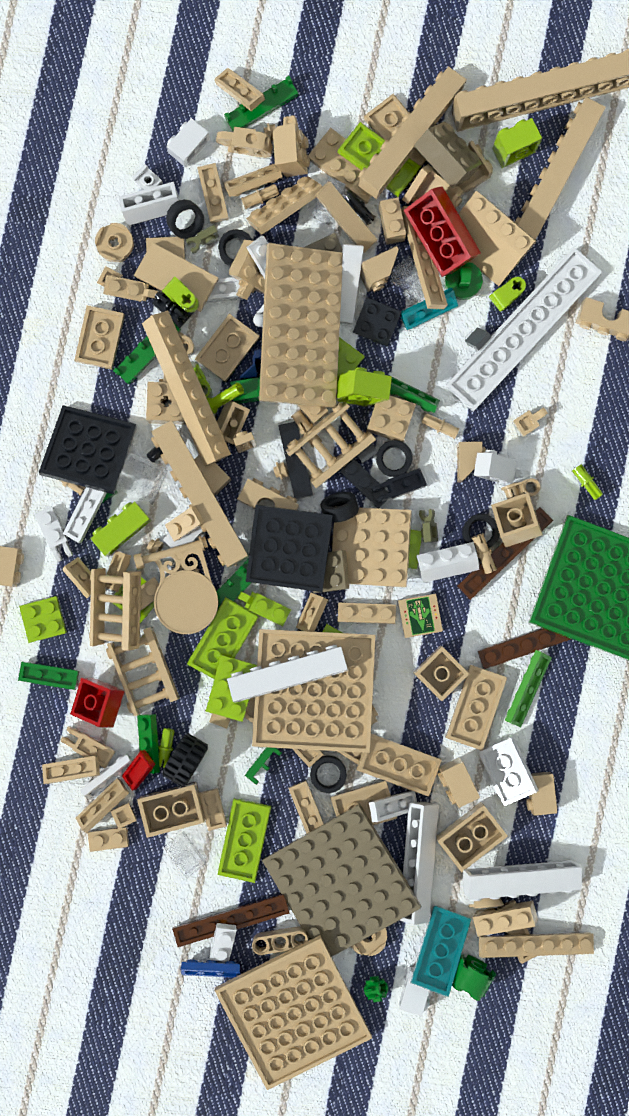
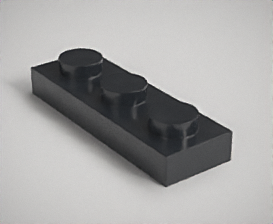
(362, 481)

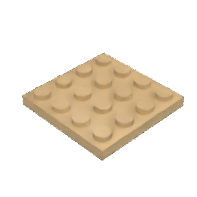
(375, 546)

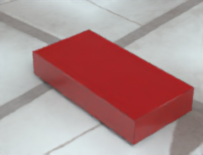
(138, 770)

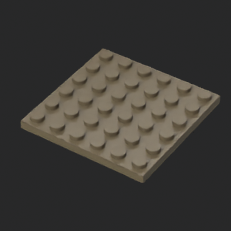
(342, 881)

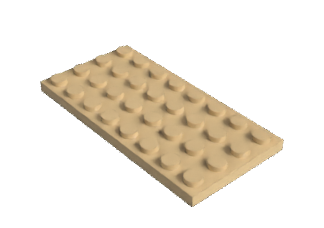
(301, 326)

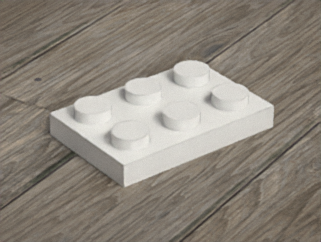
(508, 771)

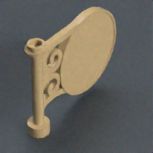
(185, 598)

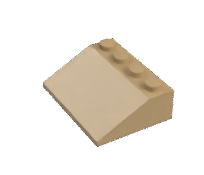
(496, 236)

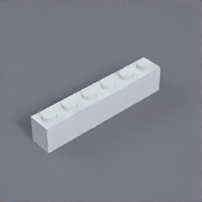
(287, 674)
(420, 856)
(522, 880)

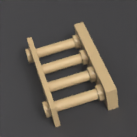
(333, 463)
(131, 608)
(162, 674)

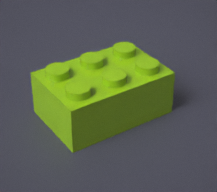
(363, 387)

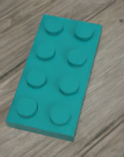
(440, 951)

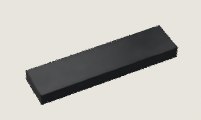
(297, 470)

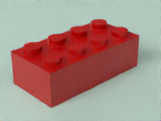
(442, 231)

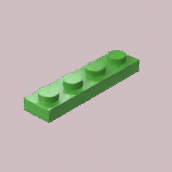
(528, 688)

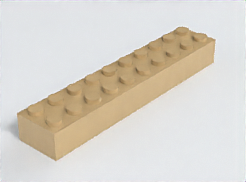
(541, 91)

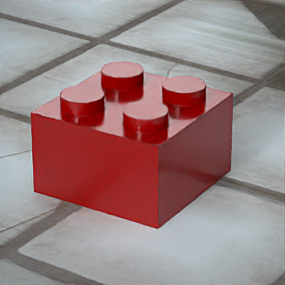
(97, 702)

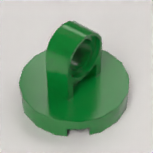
(465, 281)

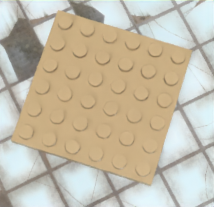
(324, 712)
(293, 1012)

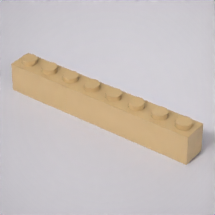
(401, 146)
(560, 166)
(186, 388)
(199, 493)

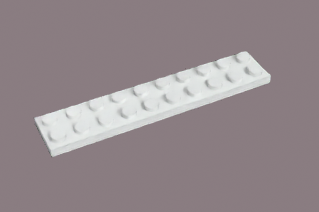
(523, 329)

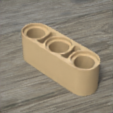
(272, 946)

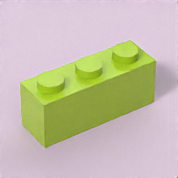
(120, 528)

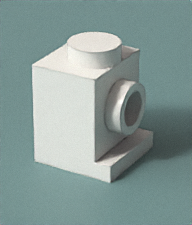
(143, 175)

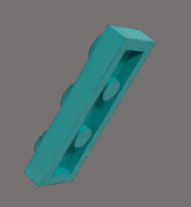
(419, 313)

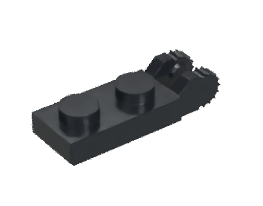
(401, 485)

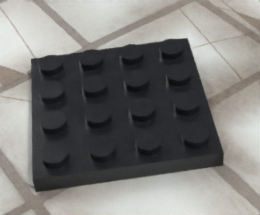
(87, 449)
(289, 548)

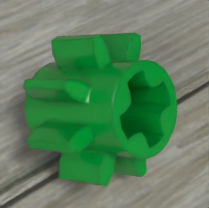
(376, 989)

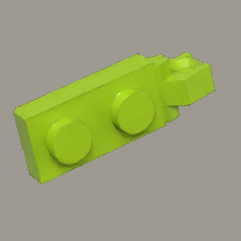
(265, 607)

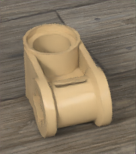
(520, 488)

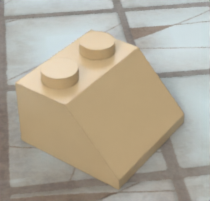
(377, 270)

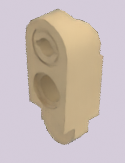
(246, 142)

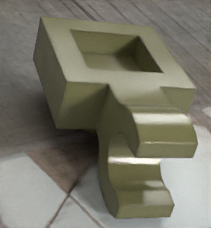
(204, 237)
(429, 530)

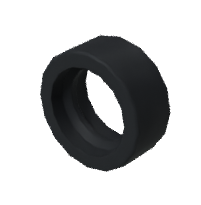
(179, 207)
(231, 234)
(394, 444)
(340, 505)
(481, 517)
(332, 788)

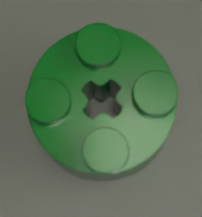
(473, 977)

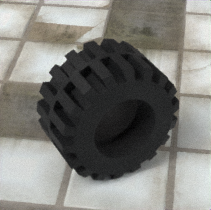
(185, 760)

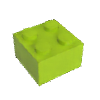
(516, 142)

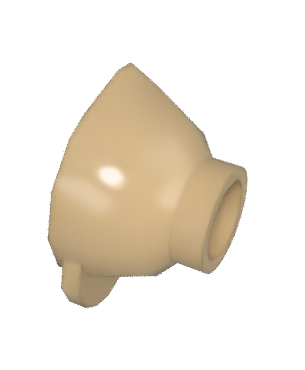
(487, 902)

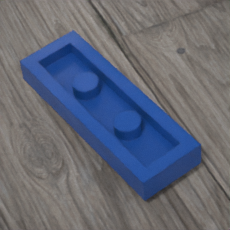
(210, 968)

